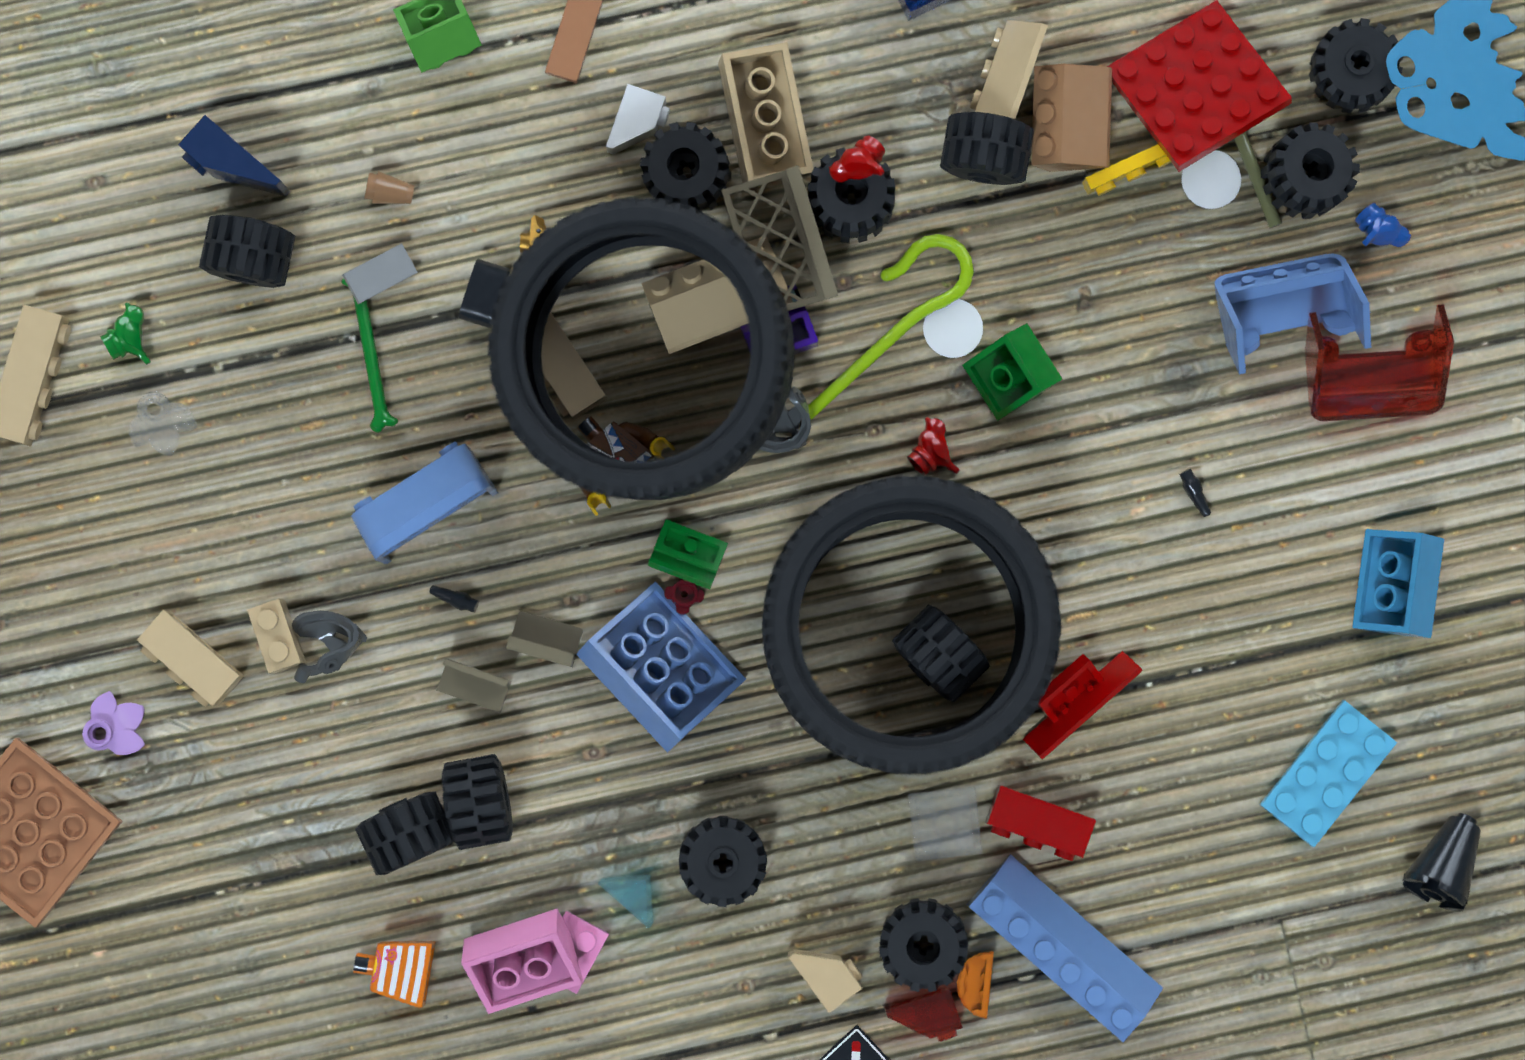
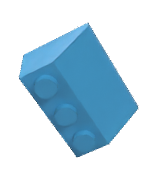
(1398, 583)

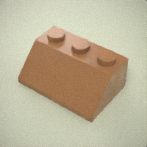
(1071, 117)

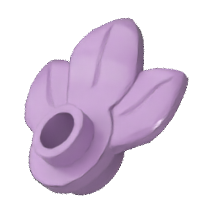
(119, 723)

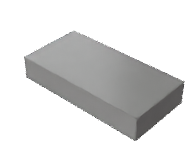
(379, 273)

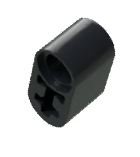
(482, 292)

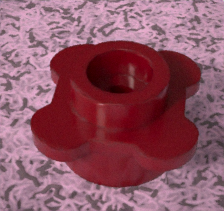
(683, 604)

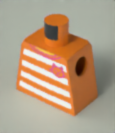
(399, 970)

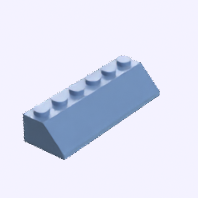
(1066, 947)

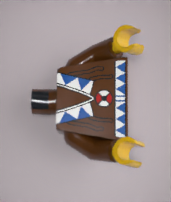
(623, 443)

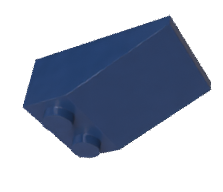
(215, 152)

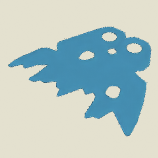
(1464, 69)

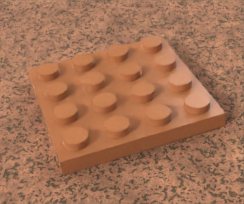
(45, 832)

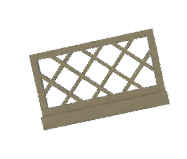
(804, 225)

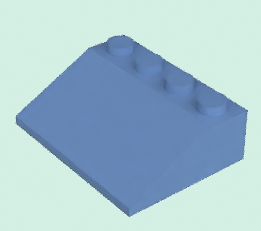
(660, 666)

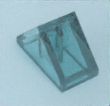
(633, 893)

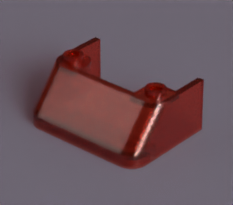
(1379, 382)

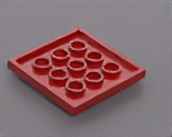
(1198, 85)

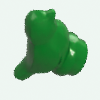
(127, 334)

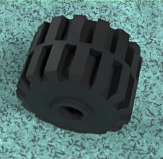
(1337, 76)
(683, 148)
(987, 148)
(1327, 166)
(832, 209)
(247, 251)
(940, 653)
(477, 802)
(404, 832)
(706, 844)
(918, 967)

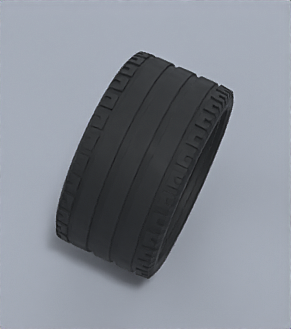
(539, 280)
(1016, 559)

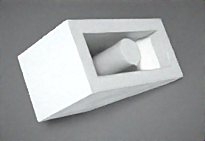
(637, 118)

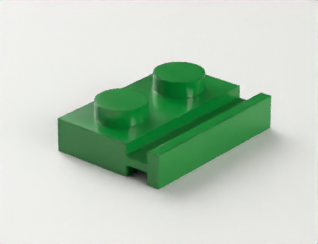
(687, 554)

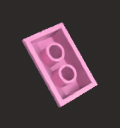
(521, 961)

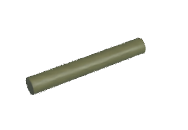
(1254, 172)

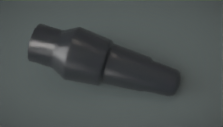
(1194, 490)
(455, 598)

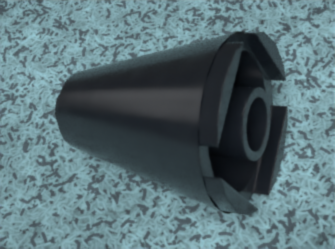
(1446, 864)

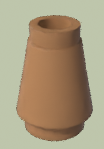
(388, 189)

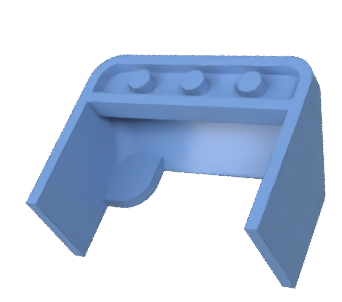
(1282, 298)
(421, 501)

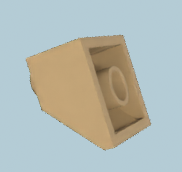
(827, 976)

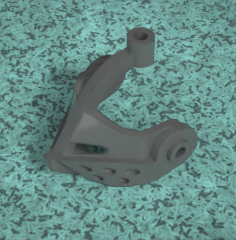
(789, 423)
(323, 626)

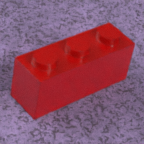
(1040, 823)

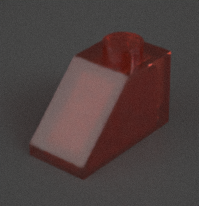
(928, 1014)

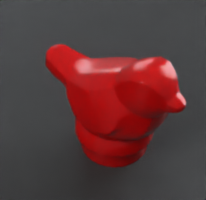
(859, 161)
(932, 449)

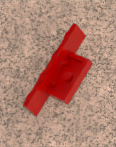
(1076, 697)

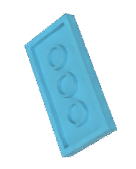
(1328, 773)

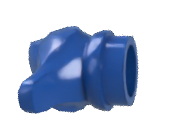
(1381, 228)

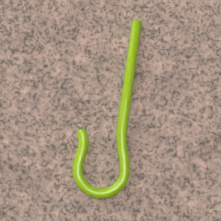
(908, 320)

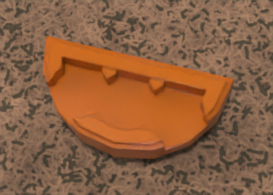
(975, 982)

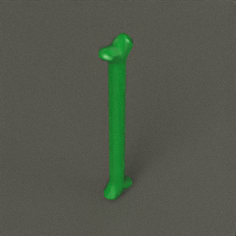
(381, 415)

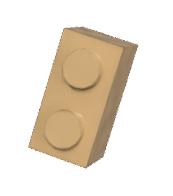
(276, 636)

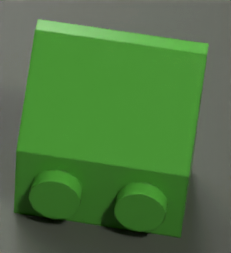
(436, 31)

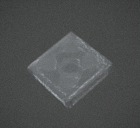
(945, 823)

